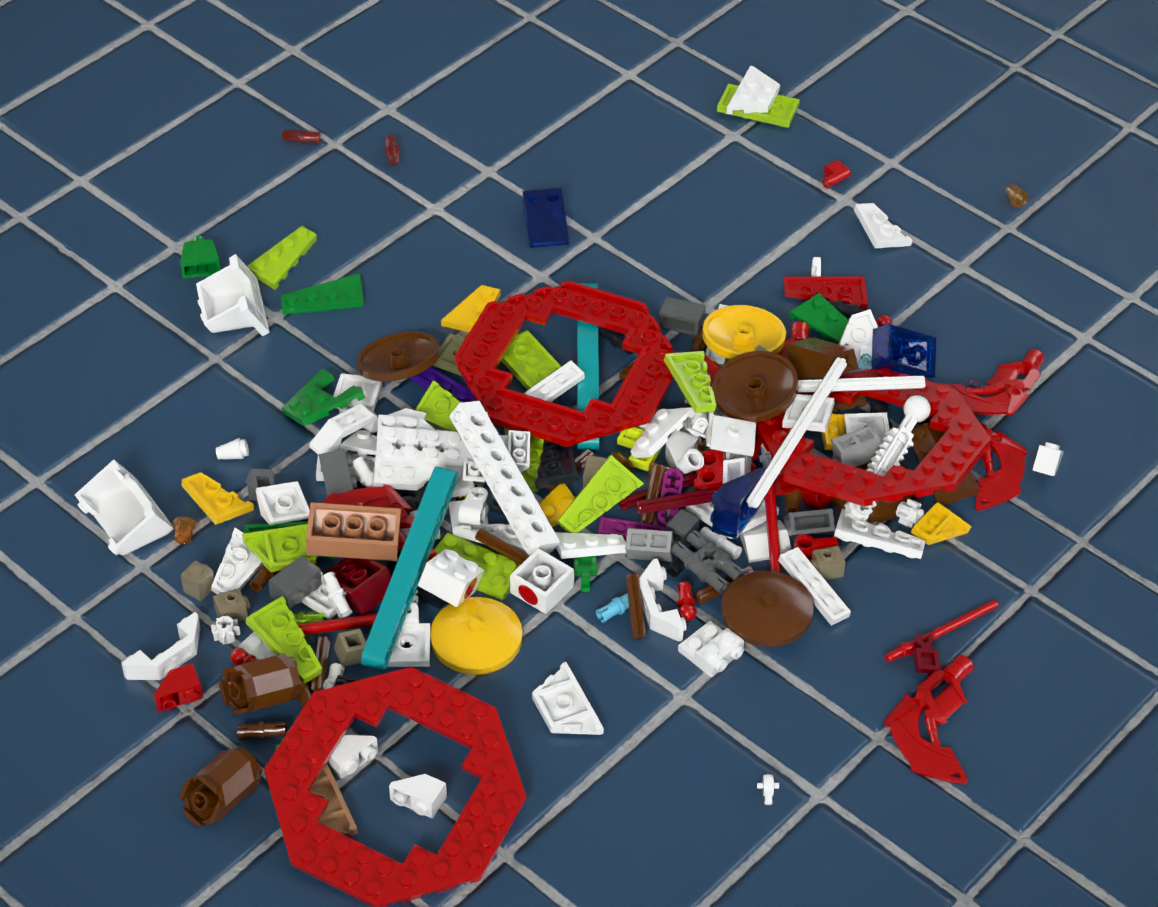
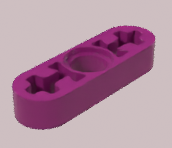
(677, 488)

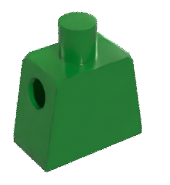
(199, 258)

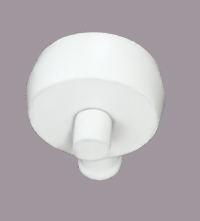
(768, 788)

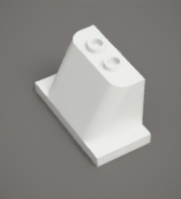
(232, 299)

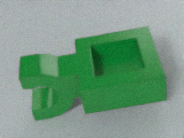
(585, 568)

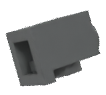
(258, 478)

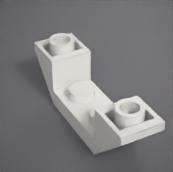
(336, 428)
(667, 622)
(142, 668)

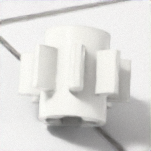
(909, 512)
(225, 629)

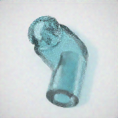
(863, 364)

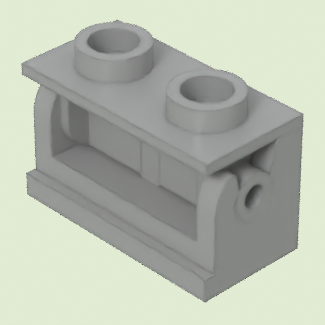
(856, 447)
(649, 545)

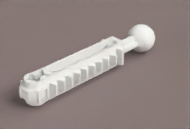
(893, 448)

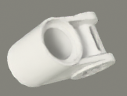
(474, 507)

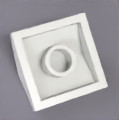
(877, 421)
(282, 503)
(756, 542)

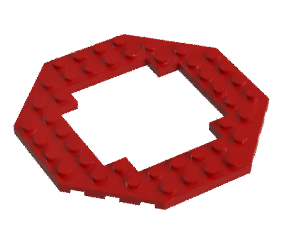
(500, 323)
(940, 469)
(354, 866)

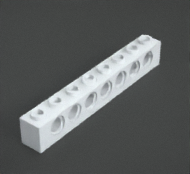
(504, 478)

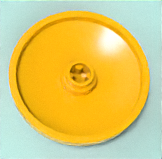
(742, 328)
(476, 636)

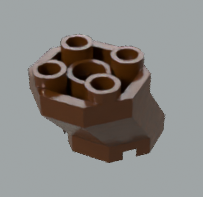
(260, 683)
(220, 786)

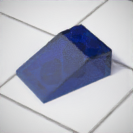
(545, 217)
(903, 351)
(731, 510)

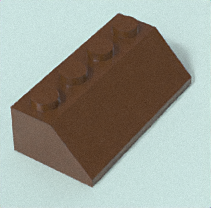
(923, 441)

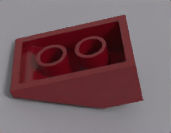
(362, 581)

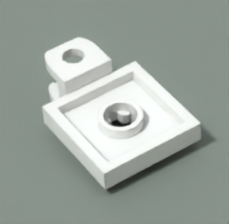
(369, 387)
(419, 639)

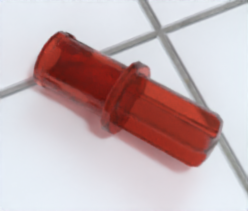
(301, 136)
(392, 150)

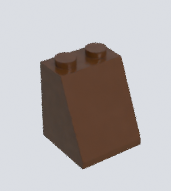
(815, 357)

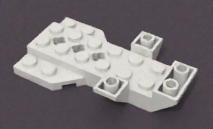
(412, 448)

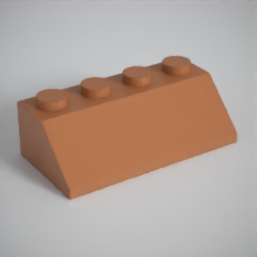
(353, 531)

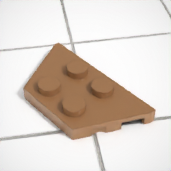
(337, 813)

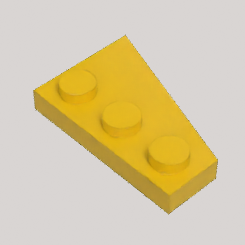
(468, 311)
(214, 500)

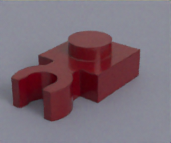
(925, 658)

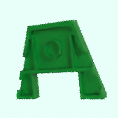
(313, 403)

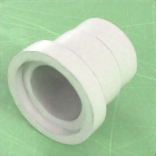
(691, 461)

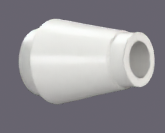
(233, 450)

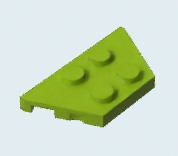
(279, 546)

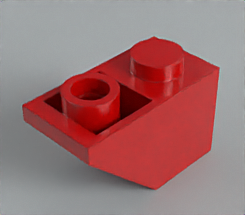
(178, 688)

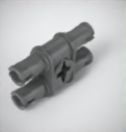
(707, 561)

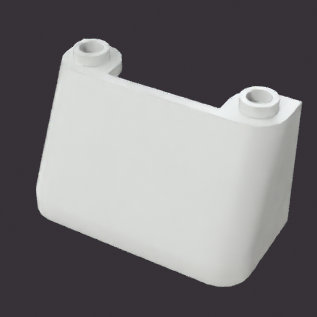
(123, 509)

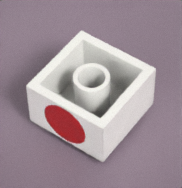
(451, 577)
(541, 581)

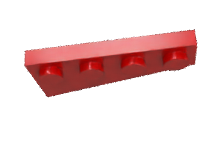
(848, 289)

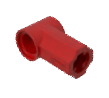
(808, 544)

